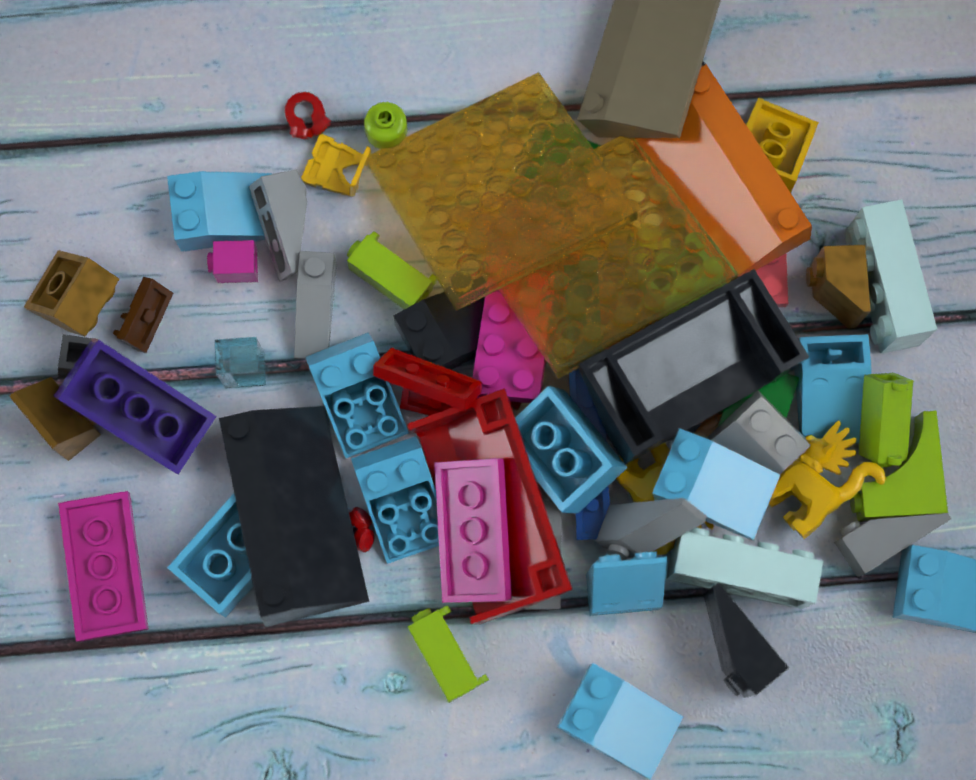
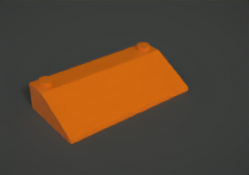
(729, 181)

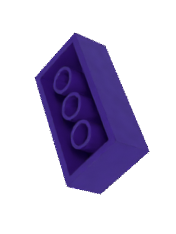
(135, 405)

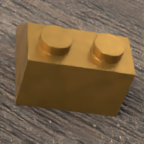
(841, 282)
(72, 292)
(56, 422)

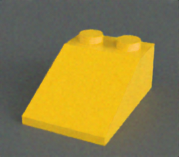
(782, 137)

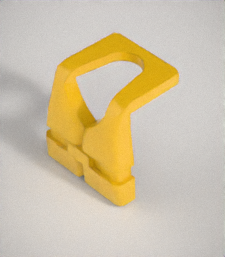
(329, 161)

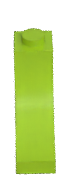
(915, 485)

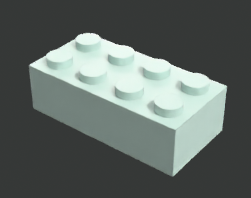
(895, 280)
(746, 569)

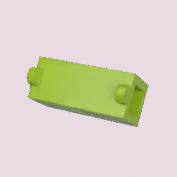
(388, 272)
(885, 418)
(443, 654)

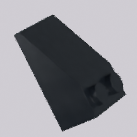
(439, 332)
(741, 648)

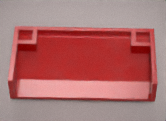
(491, 432)

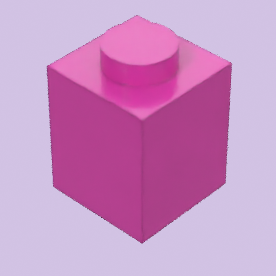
(234, 261)

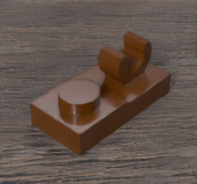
(144, 315)

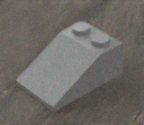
(761, 434)

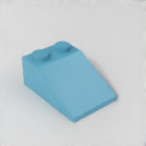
(213, 208)
(717, 482)
(936, 588)
(620, 721)

